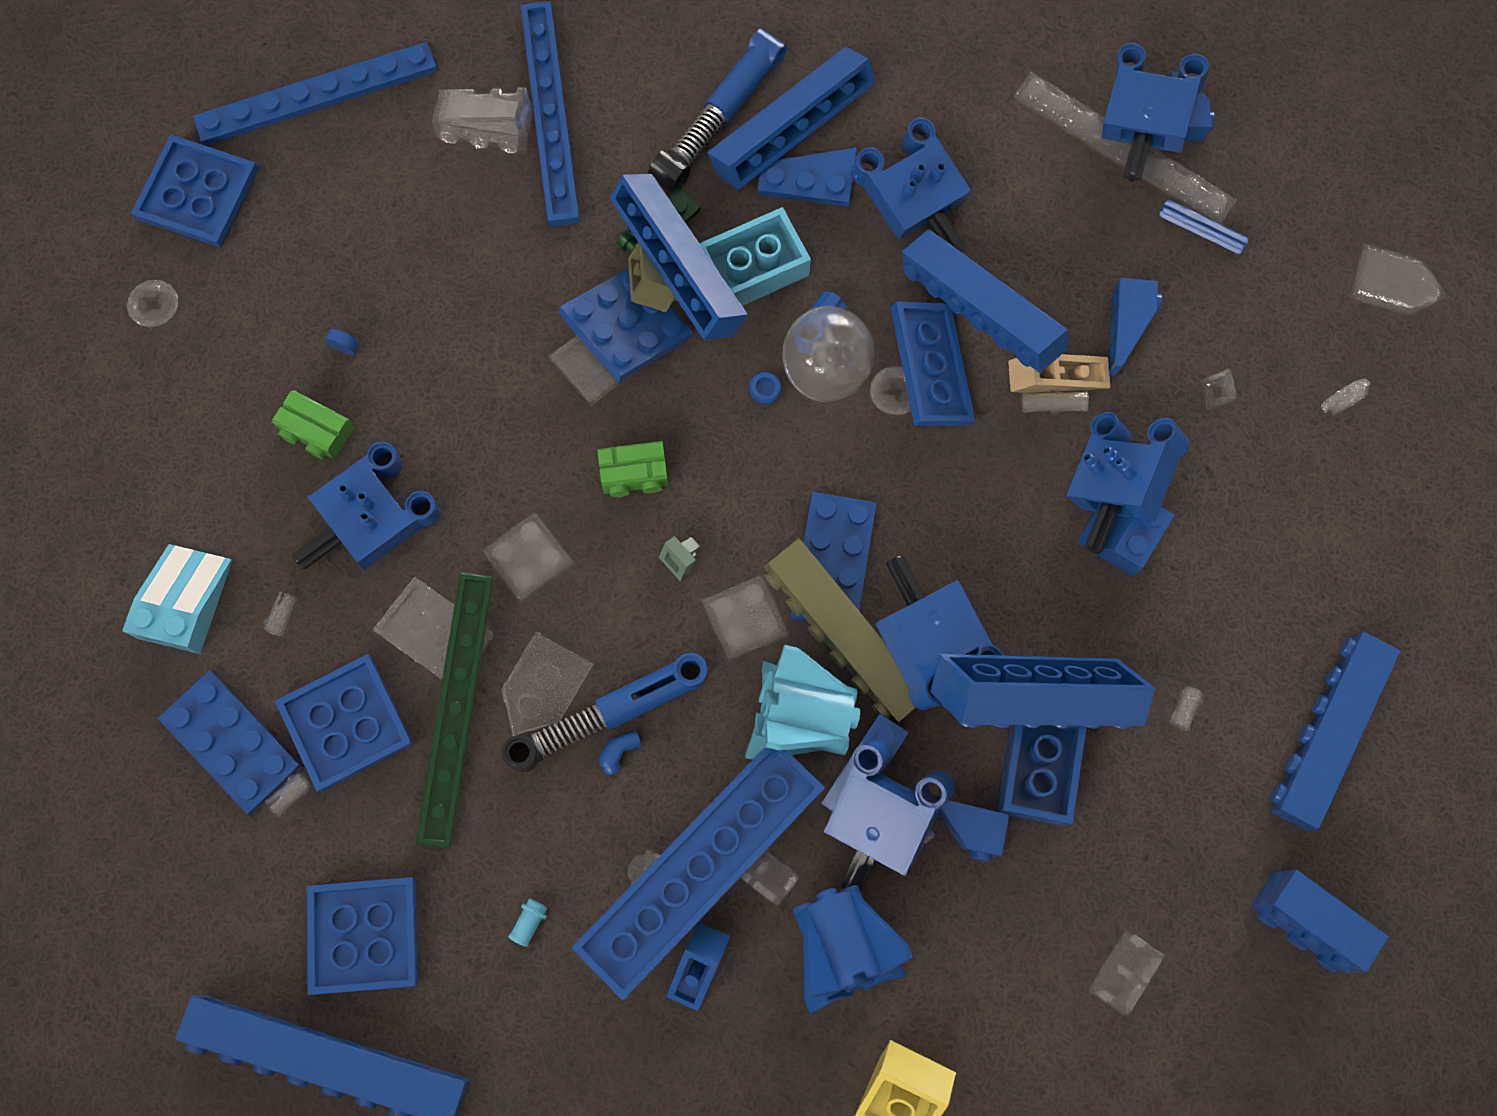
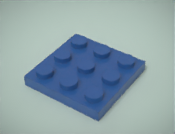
(195, 191)
(620, 331)
(343, 723)
(362, 936)

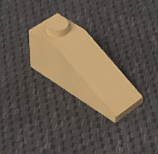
(1064, 374)

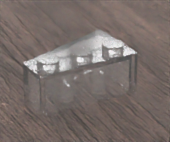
(484, 118)

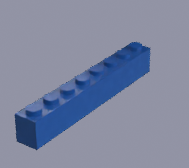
(319, 1059)

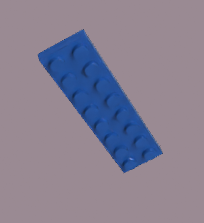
(697, 870)

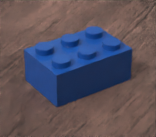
(1042, 773)
(1318, 922)

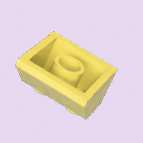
(906, 1085)

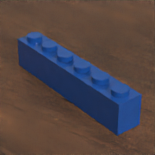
(791, 117)
(678, 256)
(985, 301)
(1334, 731)

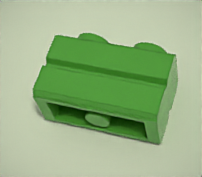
(312, 425)
(632, 468)

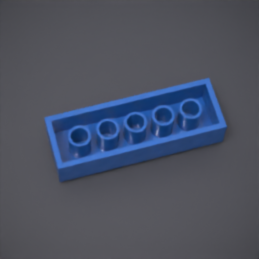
(1041, 691)

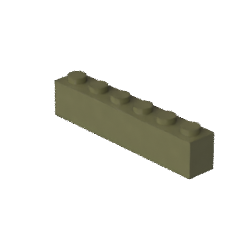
(842, 628)

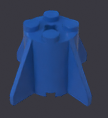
(846, 947)

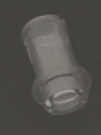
(280, 614)
(1186, 708)
(288, 794)

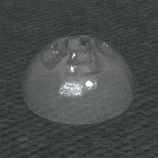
(816, 346)

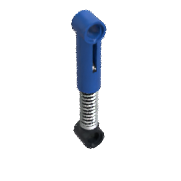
(762, 54)
(609, 711)

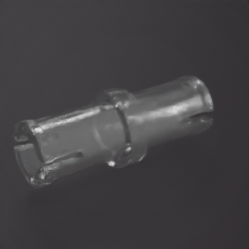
(1054, 402)

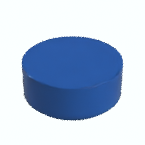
(341, 341)
(765, 388)

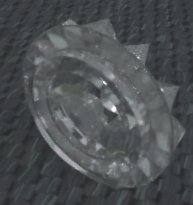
(152, 290)
(882, 383)
(1346, 397)

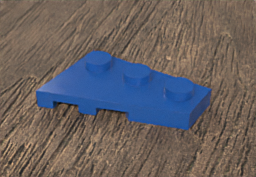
(811, 177)

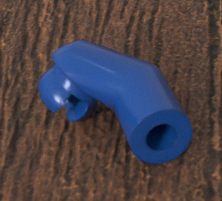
(614, 749)

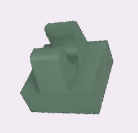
(679, 556)

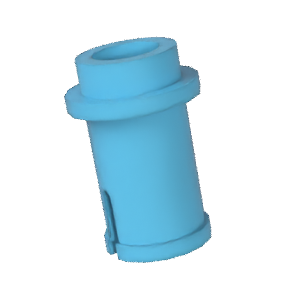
(528, 922)

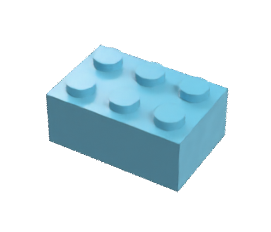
(759, 256)

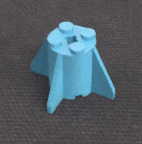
(802, 708)

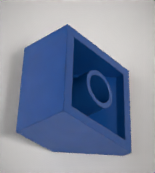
(1131, 540)

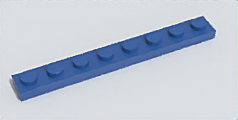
(314, 93)
(550, 114)

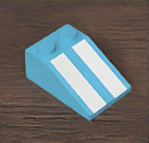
(178, 599)

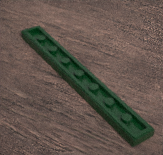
(454, 711)

